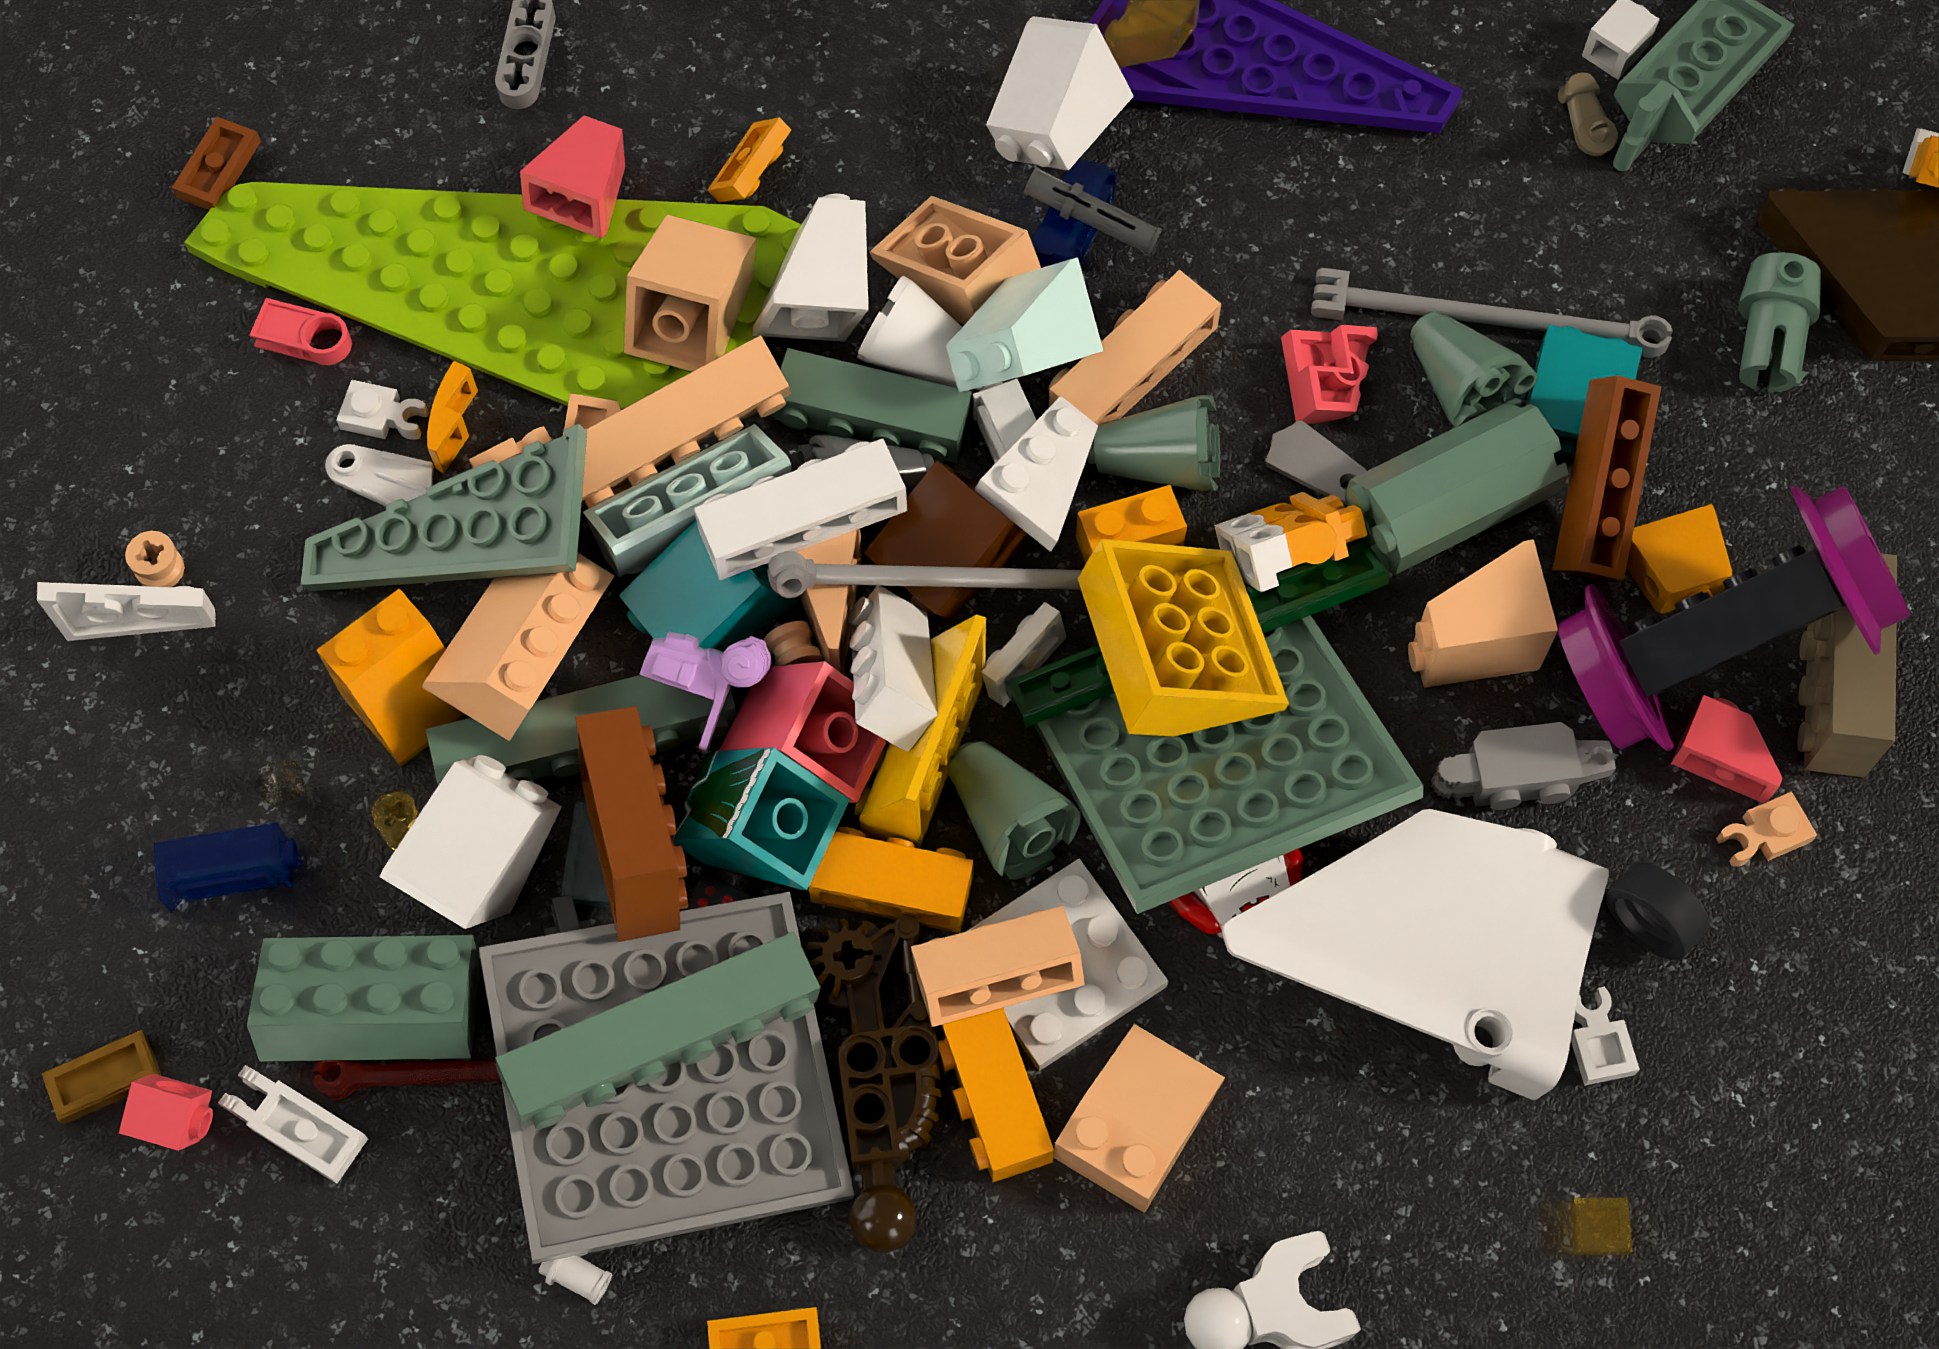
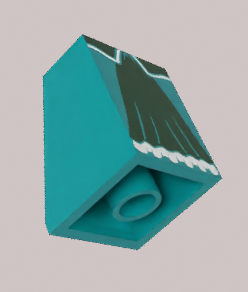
(760, 816)

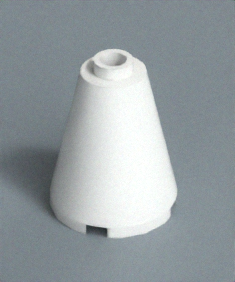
(911, 336)

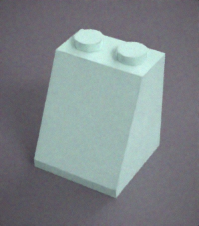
(1026, 328)

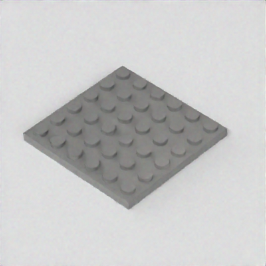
(702, 1143)

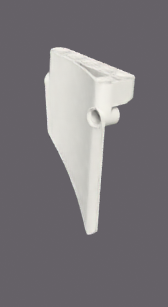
(1444, 934)

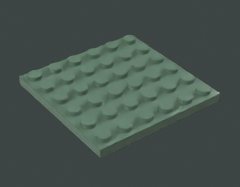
(1234, 793)

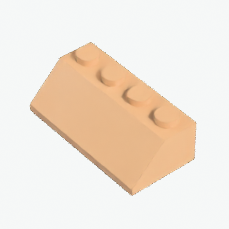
(515, 643)

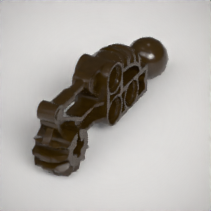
(907, 1094)

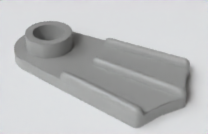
(1311, 460)

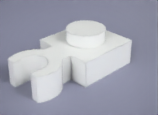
(376, 408)
(1600, 1046)

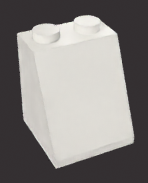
(1057, 94)
(822, 277)
(473, 842)

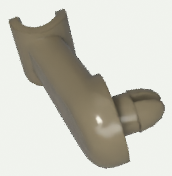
(1590, 124)

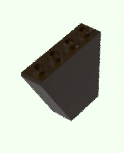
(1873, 260)

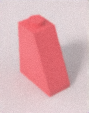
(577, 177)

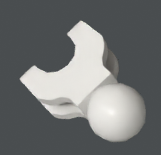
(1270, 1305)

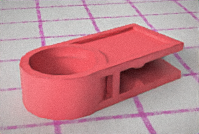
(291, 328)

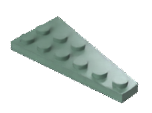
(473, 526)

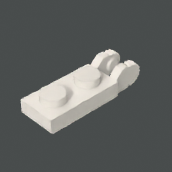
(298, 1126)

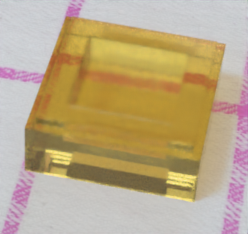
(1601, 1226)

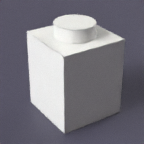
(1620, 37)

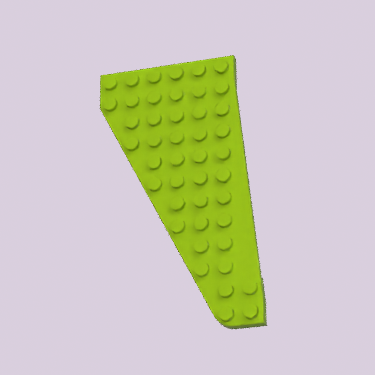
(476, 274)

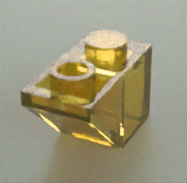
(1151, 30)

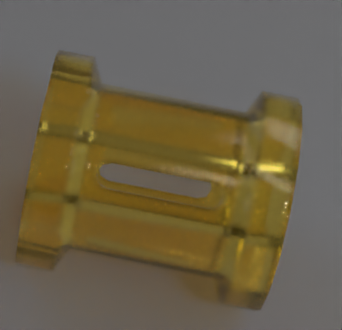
(397, 807)

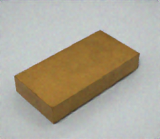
(99, 1076)

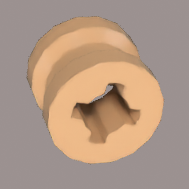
(166, 562)
(792, 644)

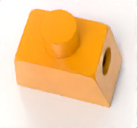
(1679, 558)

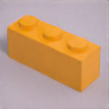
(894, 879)
(995, 1095)

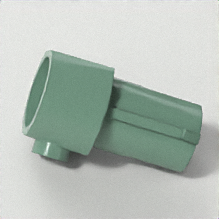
(1780, 306)

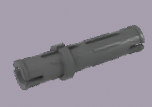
(1092, 211)

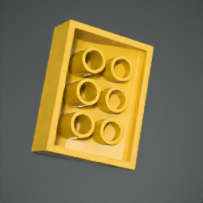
(1178, 637)
(912, 781)

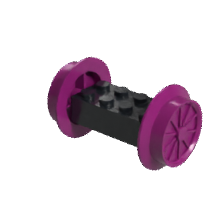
(1627, 673)

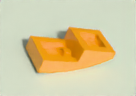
(446, 425)

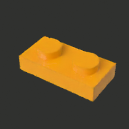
(748, 161)
(767, 1331)

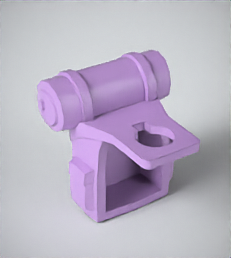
(706, 672)

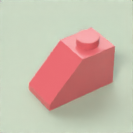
(1728, 750)

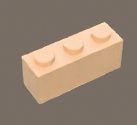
(998, 965)

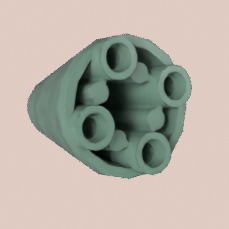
(1468, 368)

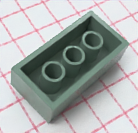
(365, 998)

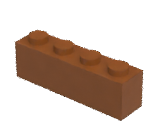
(1606, 478)

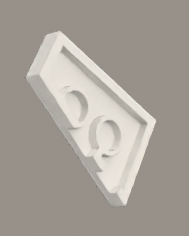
(1041, 472)
(122, 610)

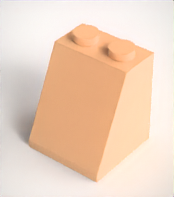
(687, 293)
(1487, 623)

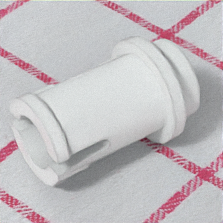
(577, 1276)

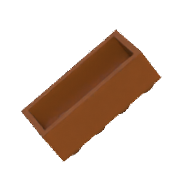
(631, 823)

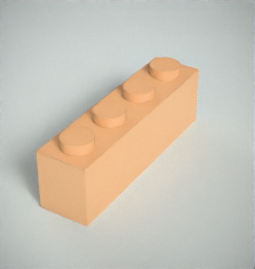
(1139, 350)

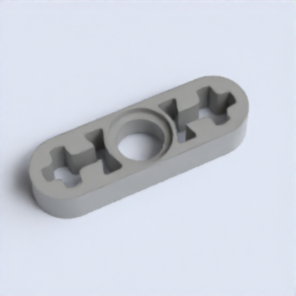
(531, 65)

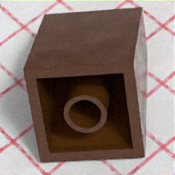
(946, 528)

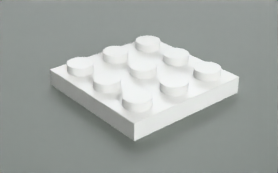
(1114, 967)

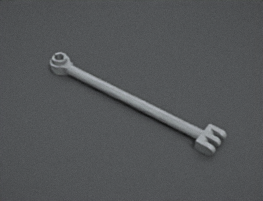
(1334, 294)
(792, 574)

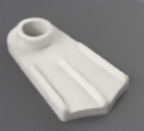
(380, 474)

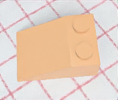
(956, 255)
(830, 604)
(1137, 1117)

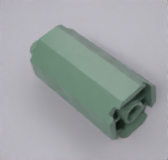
(1458, 484)

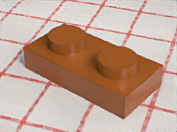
(216, 163)

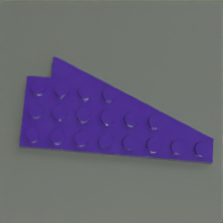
(1286, 65)

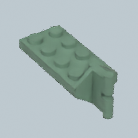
(1695, 72)

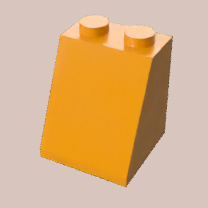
(381, 674)

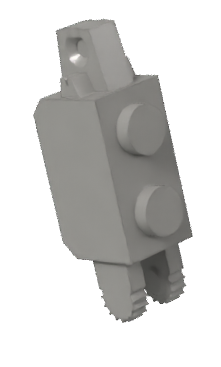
(1523, 766)

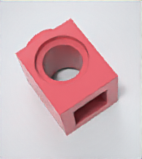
(166, 1112)

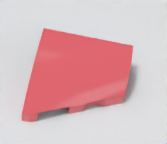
(1326, 371)

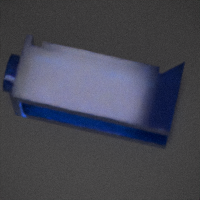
(1068, 239)
(223, 863)

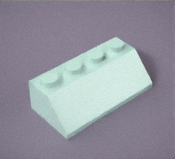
(653, 513)

